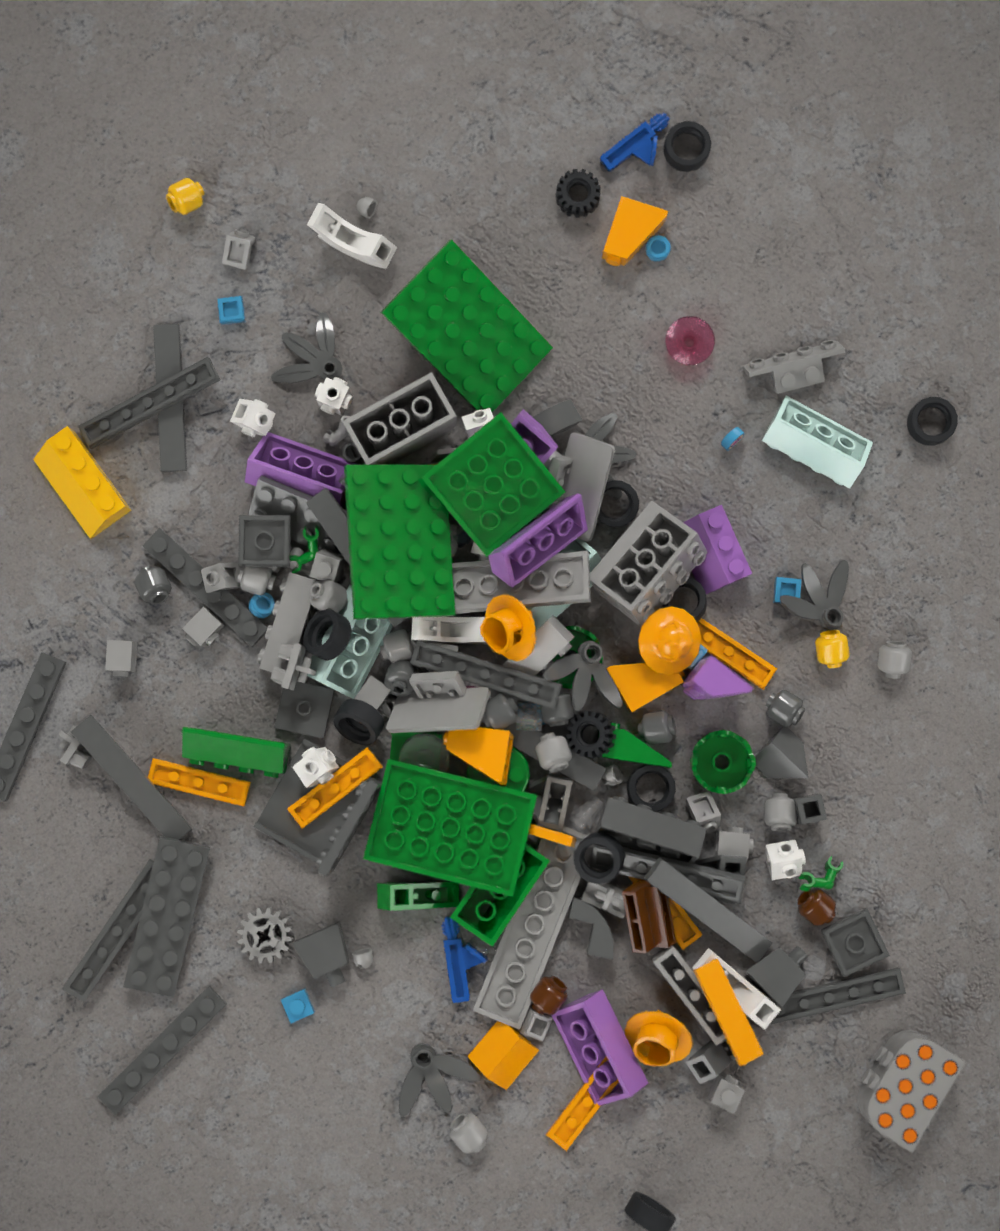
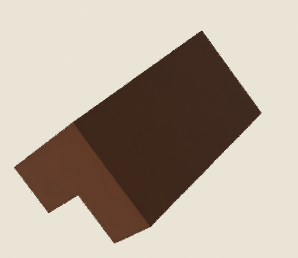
(648, 917)

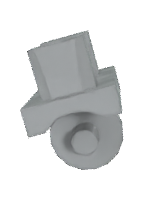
(295, 655)
(74, 753)
(605, 897)

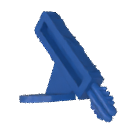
(636, 143)
(459, 959)

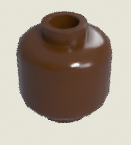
(816, 906)
(548, 995)

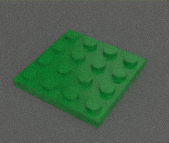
(493, 484)

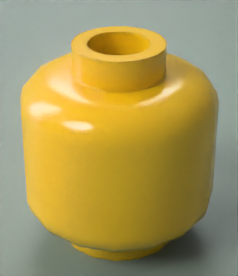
(185, 196)
(832, 648)

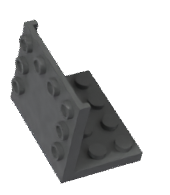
(328, 834)

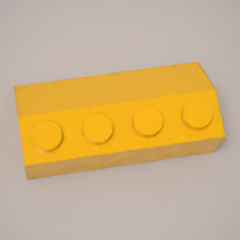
(80, 482)

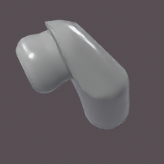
(335, 438)
(305, 570)

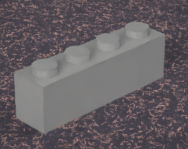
(290, 620)
(551, 640)
(689, 990)

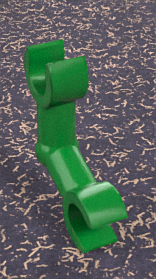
(312, 550)
(826, 882)

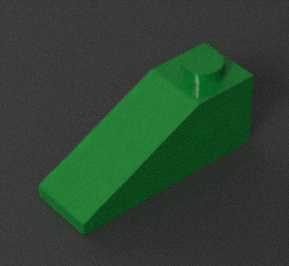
(632, 749)
(417, 895)

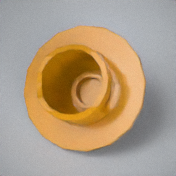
(509, 628)
(669, 640)
(658, 1038)

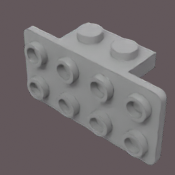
(584, 472)
(438, 704)

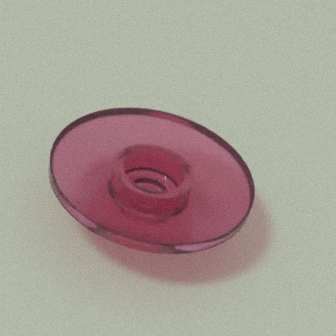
(695, 330)

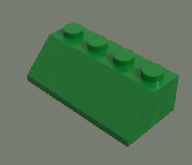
(235, 750)
(489, 912)

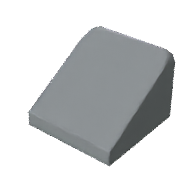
(535, 1025)

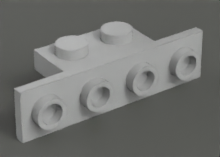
(797, 368)

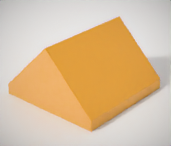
(502, 1054)

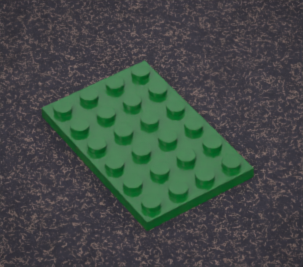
(466, 328)
(397, 544)
(450, 827)

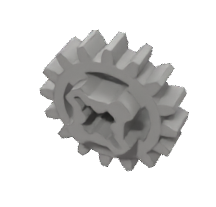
(255, 928)

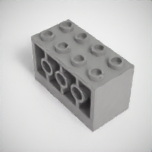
(648, 563)

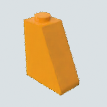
(631, 230)
(641, 684)
(483, 749)

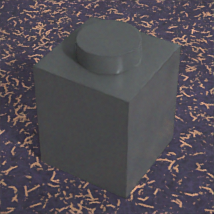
(810, 809)

